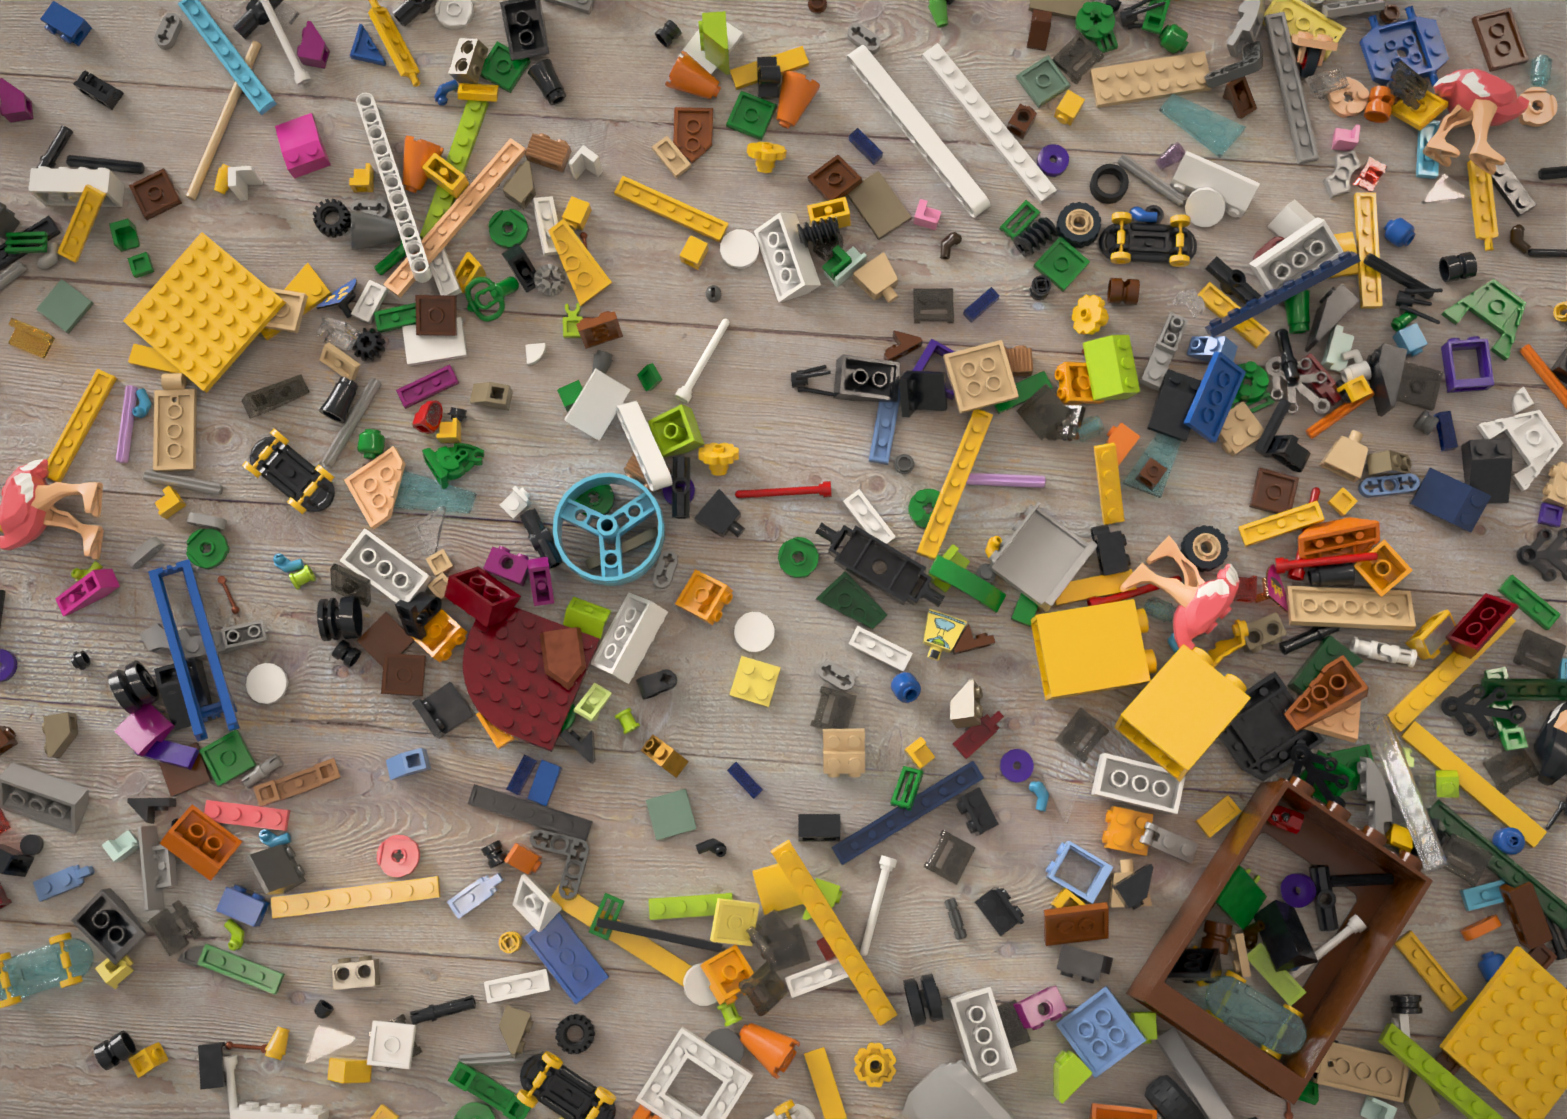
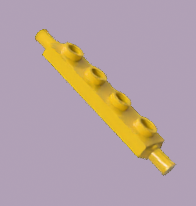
(394, 42)
(1483, 205)

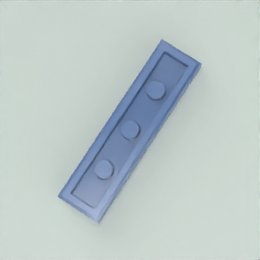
(884, 431)

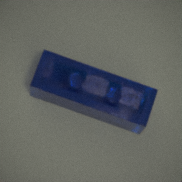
(865, 146)
(981, 304)
(1446, 431)
(521, 775)
(745, 780)

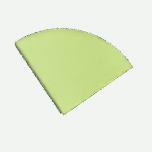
(1410, 760)

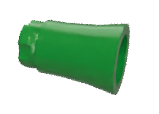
(1298, 312)

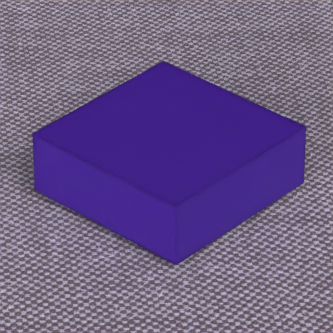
(1550, 515)

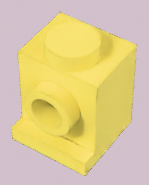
(114, 974)

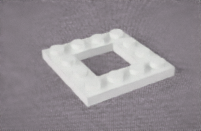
(690, 1046)

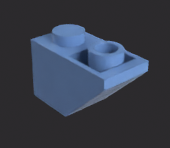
(1204, 347)
(408, 763)

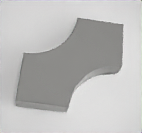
(1345, 165)
(156, 638)

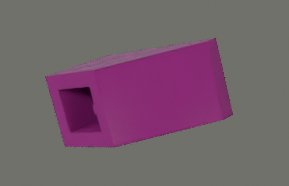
(312, 49)
(14, 103)

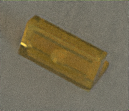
(30, 338)

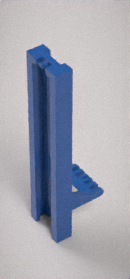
(195, 712)

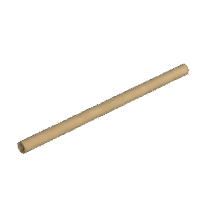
(220, 127)

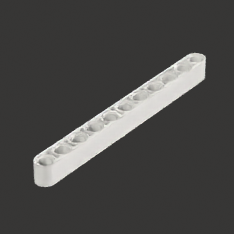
(918, 131)
(395, 194)

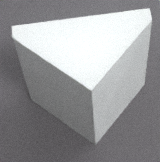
(1290, 220)
(535, 903)

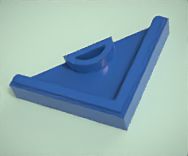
(365, 49)

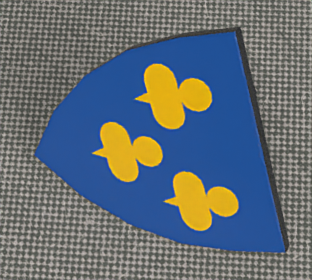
(341, 297)

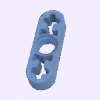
(1404, 489)

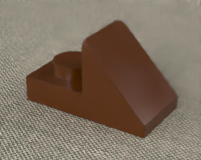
(1039, 30)
(1240, 96)
(906, 344)
(967, 643)

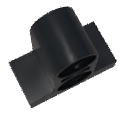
(768, 76)
(1288, 452)
(418, 613)

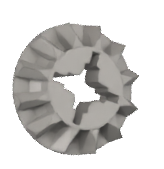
(543, 285)

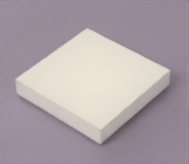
(391, 1044)

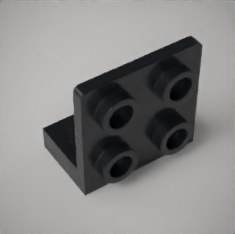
(922, 392)
(443, 710)
(977, 812)
(999, 910)

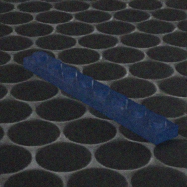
(1277, 296)
(900, 818)

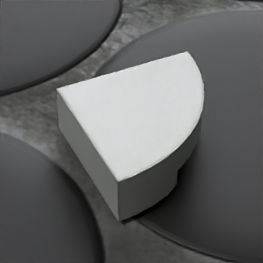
(534, 352)
(1521, 400)

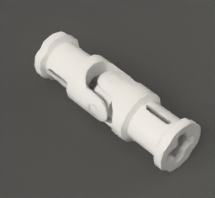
(1384, 653)

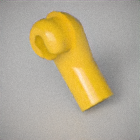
(992, 545)

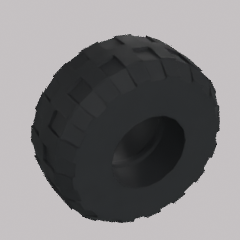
(1171, 1100)

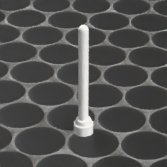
(300, 76)
(684, 393)
(887, 865)
(1354, 926)
(229, 1065)

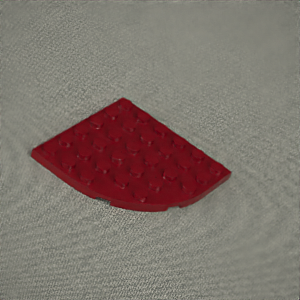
(509, 679)

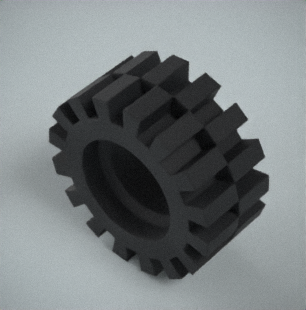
(324, 210)
(588, 1034)

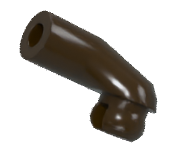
(1517, 237)
(947, 243)
(1251, 933)

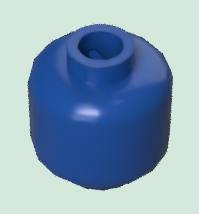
(1399, 232)
(905, 687)
(1509, 840)
(1490, 964)

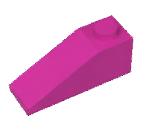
(87, 591)

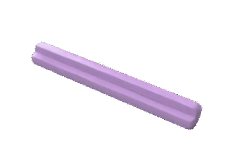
(126, 424)
(1006, 480)

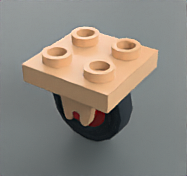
(1312, 50)

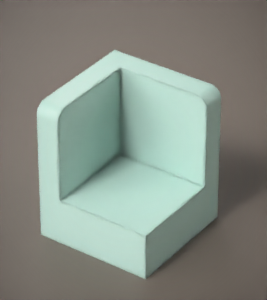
(121, 847)
(1377, 1109)

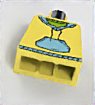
(941, 633)

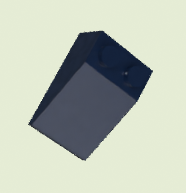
(1450, 500)

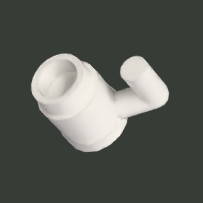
(1355, 370)

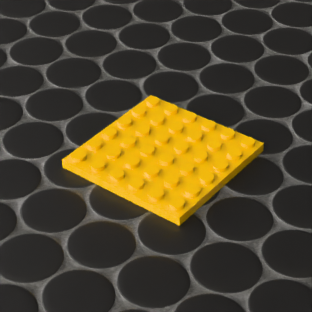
(204, 312)
(1516, 1037)

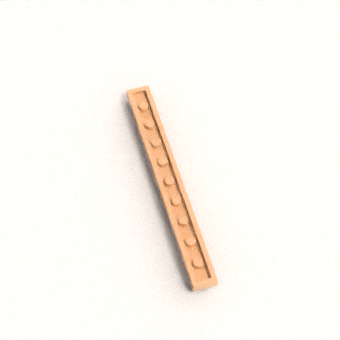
(459, 213)

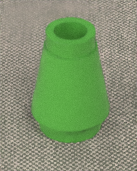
(939, 12)

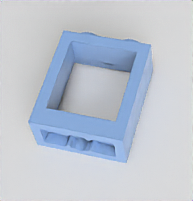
(1098, 880)

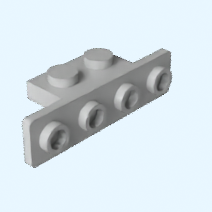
(157, 868)

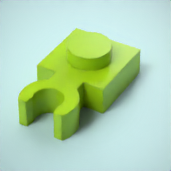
(569, 323)

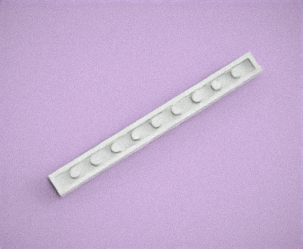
(989, 123)

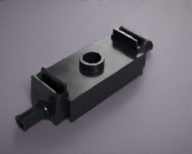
(864, 550)

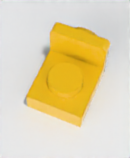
(148, 1059)

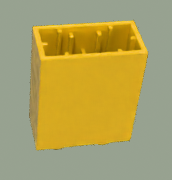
(1092, 649)
(1183, 711)

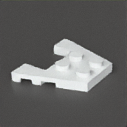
(1531, 437)

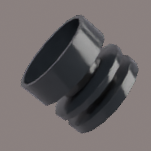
(339, 618)

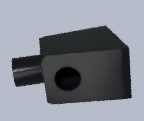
(720, 516)
(20, 862)

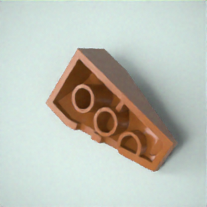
(1330, 692)

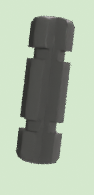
(955, 918)

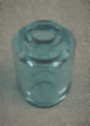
(1540, 70)
(1090, 428)
(1159, 609)

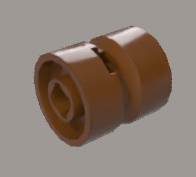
(1123, 291)
(1216, 936)

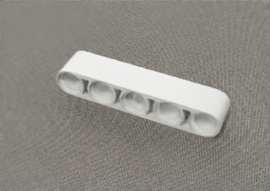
(644, 446)

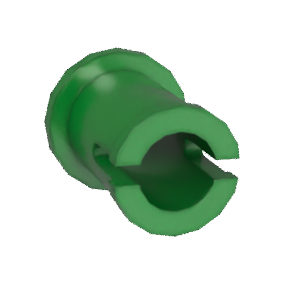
(1402, 321)

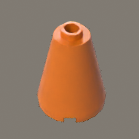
(692, 78)
(794, 97)
(415, 156)
(769, 1047)

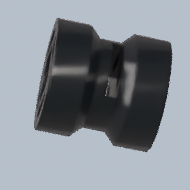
(668, 33)
(1037, 291)
(346, 653)
(494, 854)

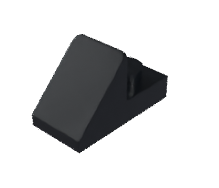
(585, 748)
(147, 806)

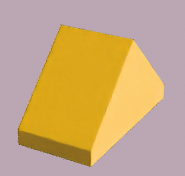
(468, 270)
(349, 1070)

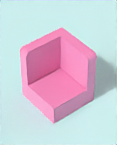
(1345, 139)
(926, 216)

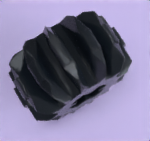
(372, 350)

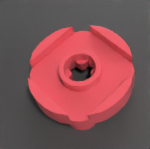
(388, 862)

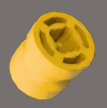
(510, 942)

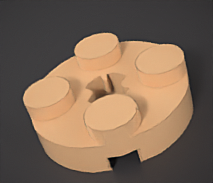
(1351, 108)
(1547, 109)

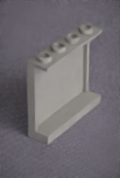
(1040, 557)

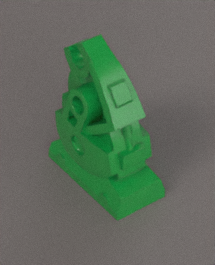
(452, 462)

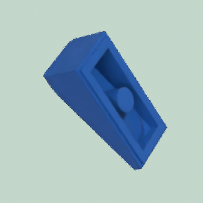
(544, 782)

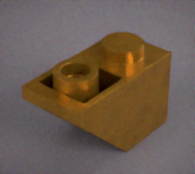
(664, 756)

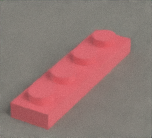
(247, 815)

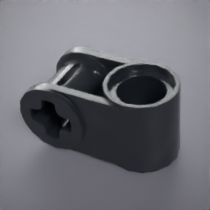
(653, 684)

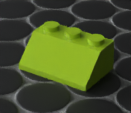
(715, 40)
(1111, 368)

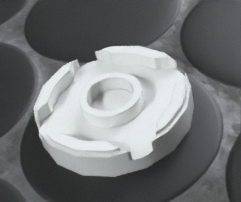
(454, 13)
(1205, 207)
(739, 249)
(754, 632)
(267, 683)
(697, 986)

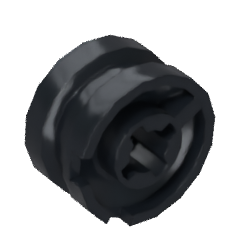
(1406, 1004)

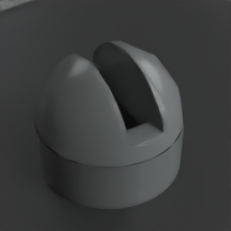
(709, 293)

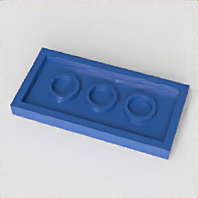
(1214, 397)
(567, 958)

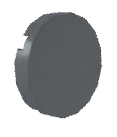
(726, 1042)

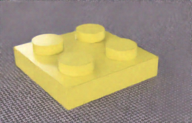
(755, 681)
(732, 921)

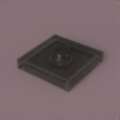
(1419, 386)
(1044, 411)
(350, 584)

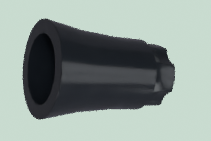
(547, 81)
(339, 400)
(1331, 575)

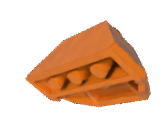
(1339, 538)

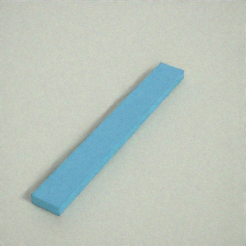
(228, 55)

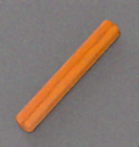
(1545, 373)
(1335, 416)

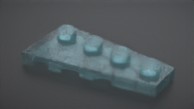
(1204, 125)
(1164, 451)
(428, 495)

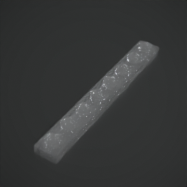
(1407, 794)

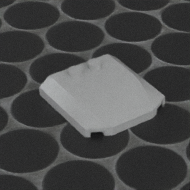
(954, 1093)

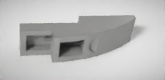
(1248, 28)
(1163, 351)
(227, 639)
(1375, 792)

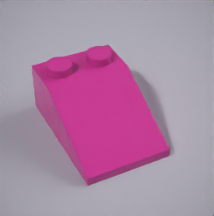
(302, 146)

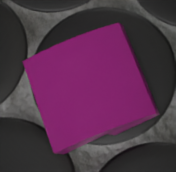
(144, 729)

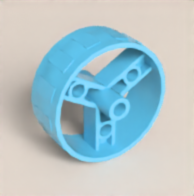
(568, 510)

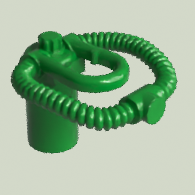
(497, 291)

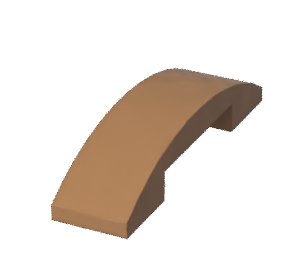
(297, 783)

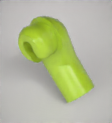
(78, 574)
(237, 935)

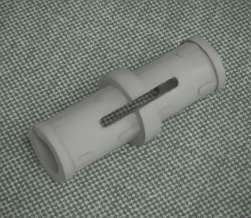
(262, 771)

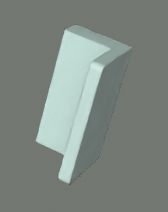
(858, 261)
(1337, 343)

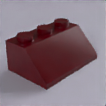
(481, 595)
(1480, 625)

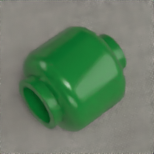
(1173, 38)
(371, 443)

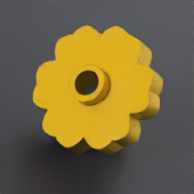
(766, 155)
(1089, 315)
(718, 457)
(875, 1076)

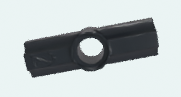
(410, 10)
(253, 17)
(1232, 281)
(680, 475)
(540, 537)
(1325, 911)

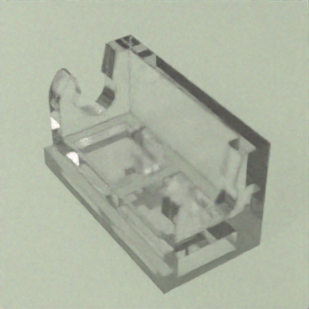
(339, 333)

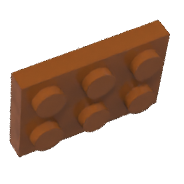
(599, 329)
(1076, 924)

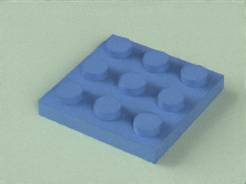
(1101, 1031)

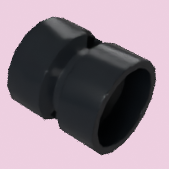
(1457, 267)
(118, 1048)

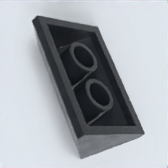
(1285, 937)

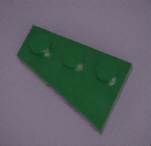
(852, 601)

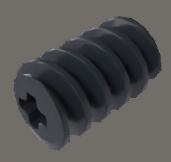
(819, 232)
(1035, 235)

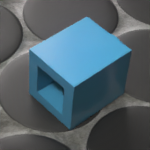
(1410, 339)

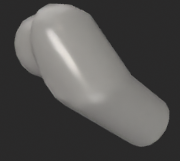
(50, 258)

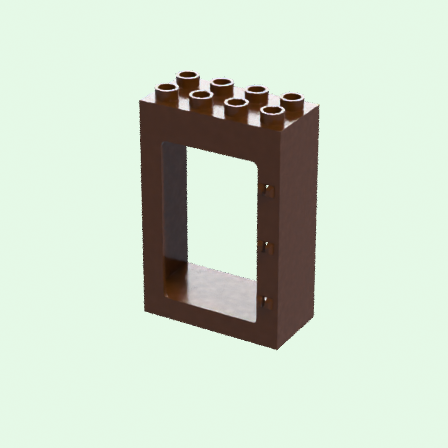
(1338, 976)

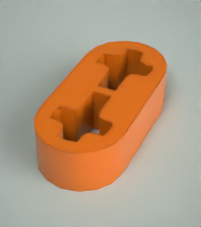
(1480, 927)

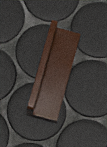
(1526, 915)

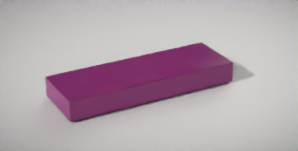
(427, 386)

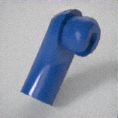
(443, 90)
(1141, 215)

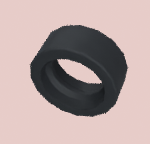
(1114, 170)

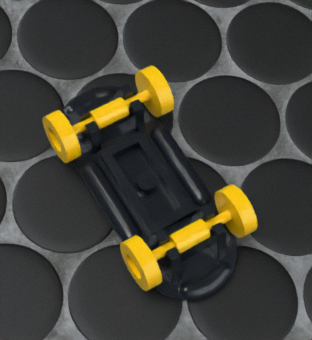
(1148, 243)
(306, 485)
(563, 1090)

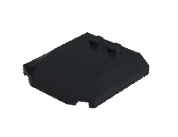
(1261, 734)

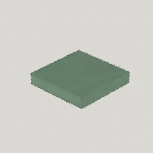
(1043, 81)
(65, 306)
(671, 814)

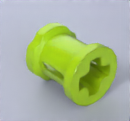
(302, 577)
(627, 721)
(729, 1013)

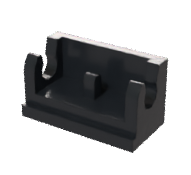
(98, 90)
(818, 827)
(211, 1065)

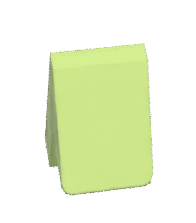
(593, 702)

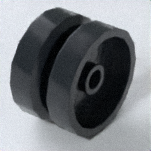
(133, 687)
(924, 999)

